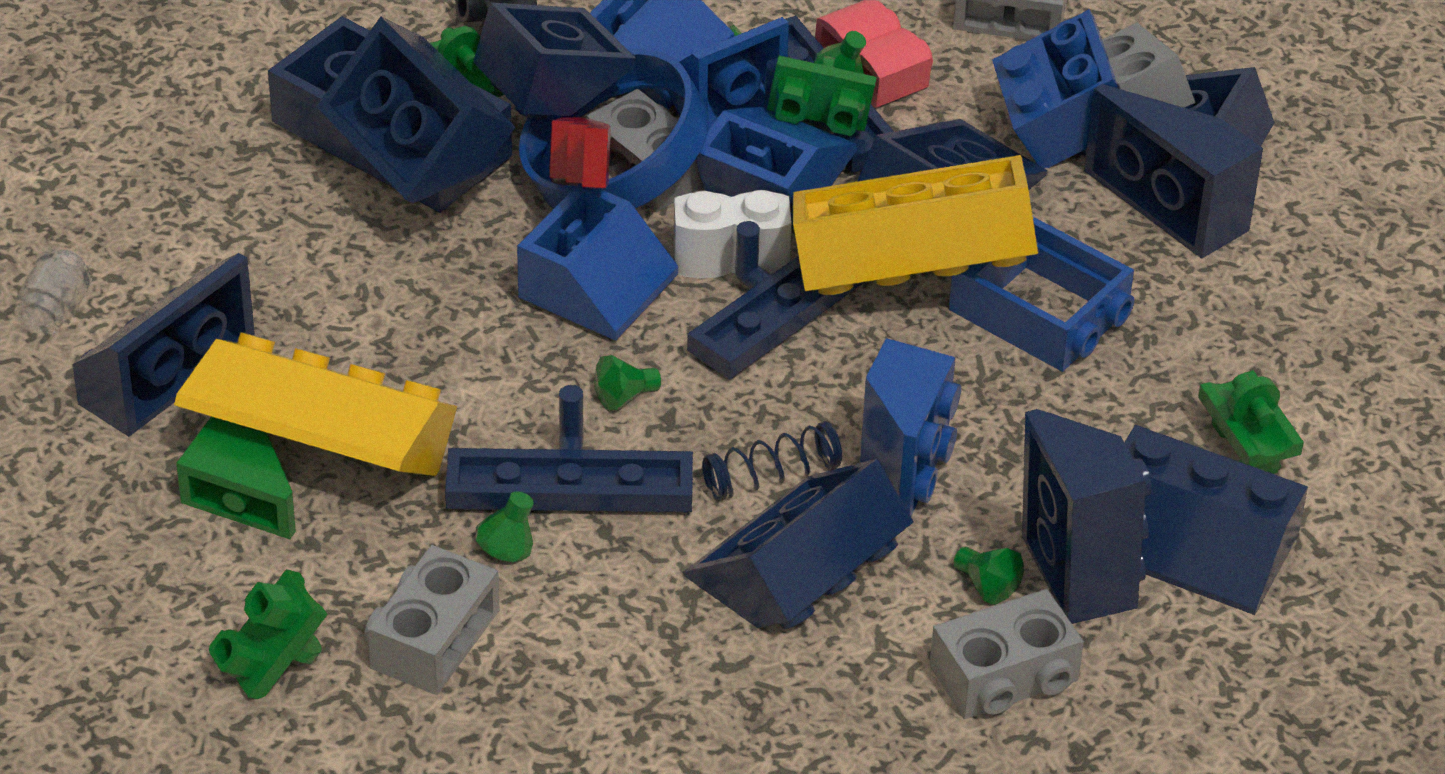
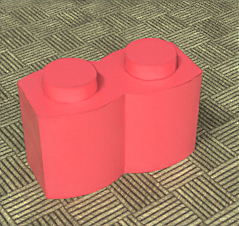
(890, 52)

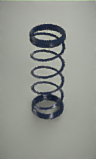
(721, 467)

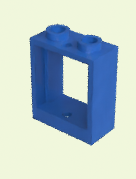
(1066, 262)

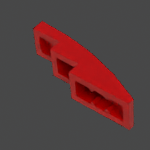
(580, 151)

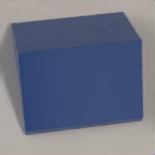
(735, 70)

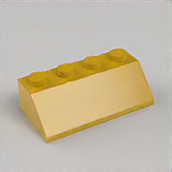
(914, 225)
(321, 406)

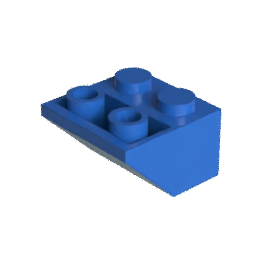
(662, 26)
(1052, 87)
(757, 152)
(593, 262)
(908, 417)

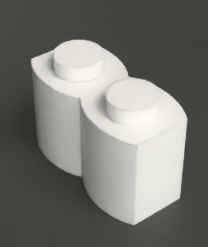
(707, 231)

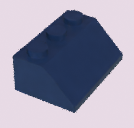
(413, 113)
(152, 356)
(1084, 515)
(1215, 520)
(804, 545)

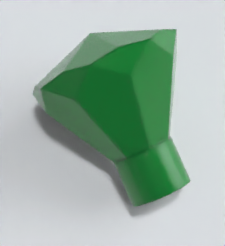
(845, 53)
(620, 382)
(507, 531)
(993, 573)

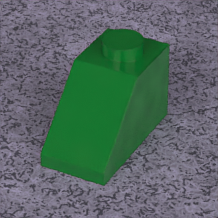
(237, 477)

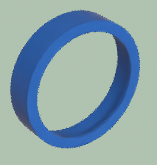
(655, 172)

